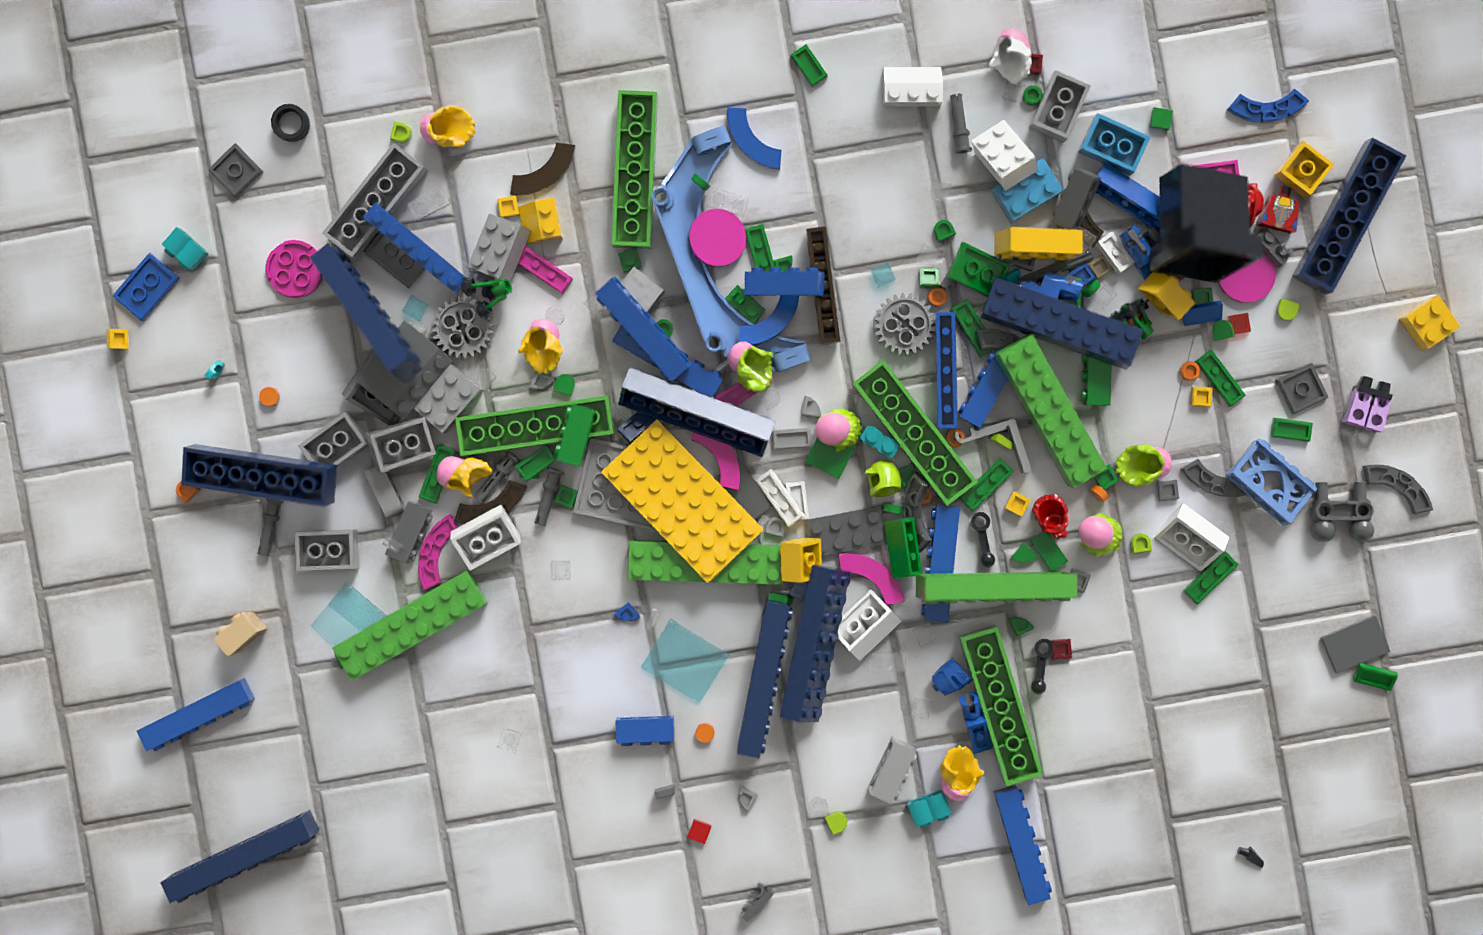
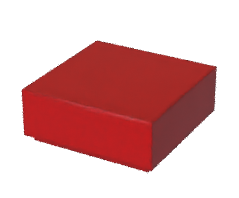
(699, 831)

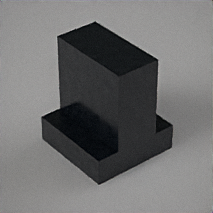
(1204, 225)

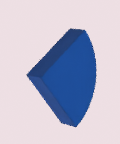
(627, 613)

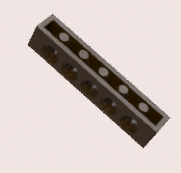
(825, 305)

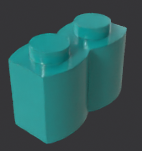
(184, 249)
(883, 444)
(929, 808)

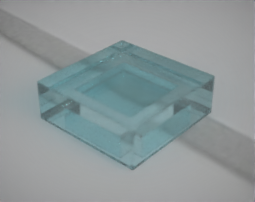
(883, 274)
(415, 307)

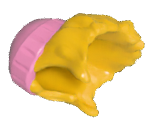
(448, 127)
(542, 346)
(461, 473)
(959, 773)

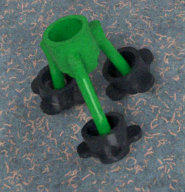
(490, 290)
(1130, 310)

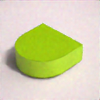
(400, 132)
(1287, 309)
(1001, 441)
(1140, 543)
(837, 822)

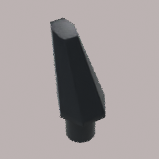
(1251, 856)

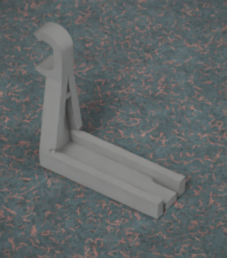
(1014, 436)

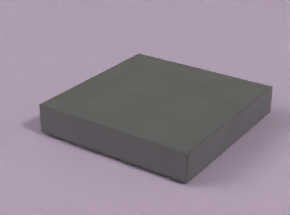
(235, 170)
(1302, 388)

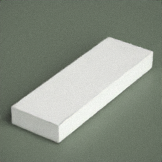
(780, 498)

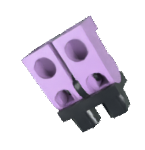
(1368, 406)

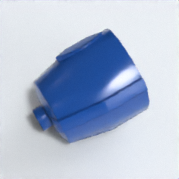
(950, 678)

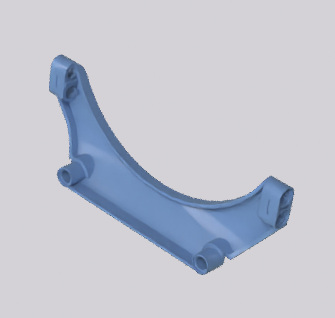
(676, 214)

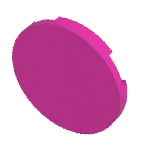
(717, 237)
(292, 270)
(1251, 282)

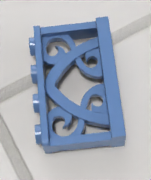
(1255, 491)

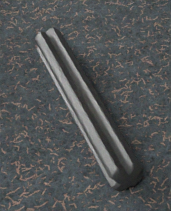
(1059, 266)

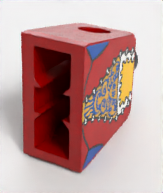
(1280, 212)

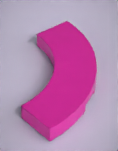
(726, 460)
(431, 551)
(875, 572)

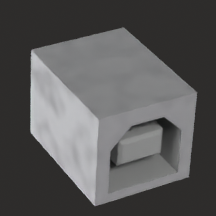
(642, 289)

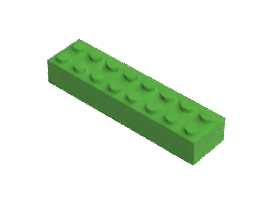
(634, 169)
(1050, 411)
(527, 426)
(914, 433)
(663, 563)
(999, 586)
(410, 624)
(1000, 705)

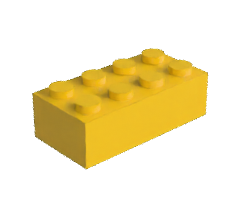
(1038, 243)

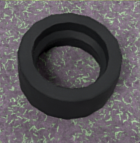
(279, 112)

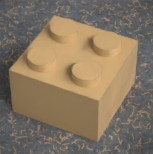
(240, 633)

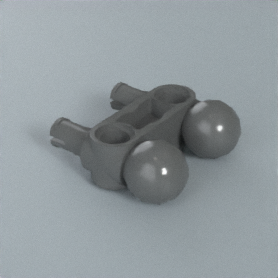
(1324, 530)

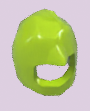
(883, 479)

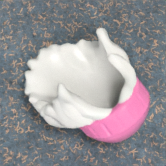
(1012, 56)

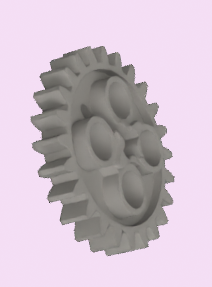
(447, 333)
(893, 337)

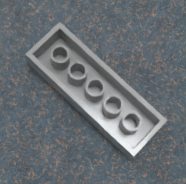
(388, 186)

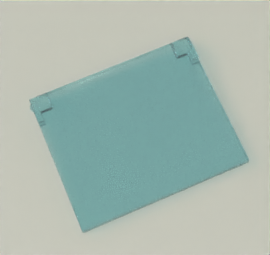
(346, 615)
(684, 660)

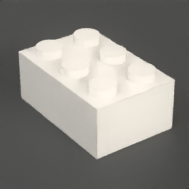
(1004, 155)
(485, 537)

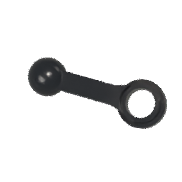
(987, 558)
(1038, 685)

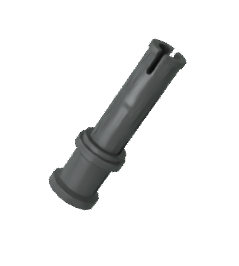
(961, 133)
(502, 469)
(550, 487)
(270, 518)

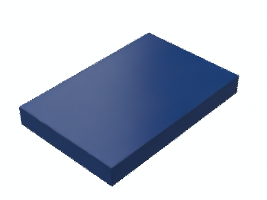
(146, 287)

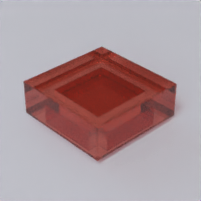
(1240, 323)

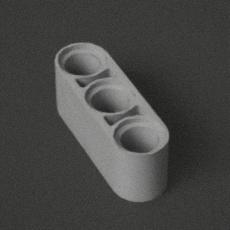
(385, 492)

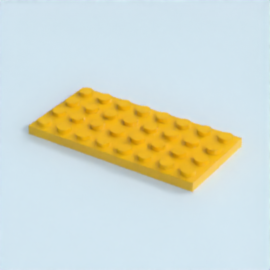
(682, 501)

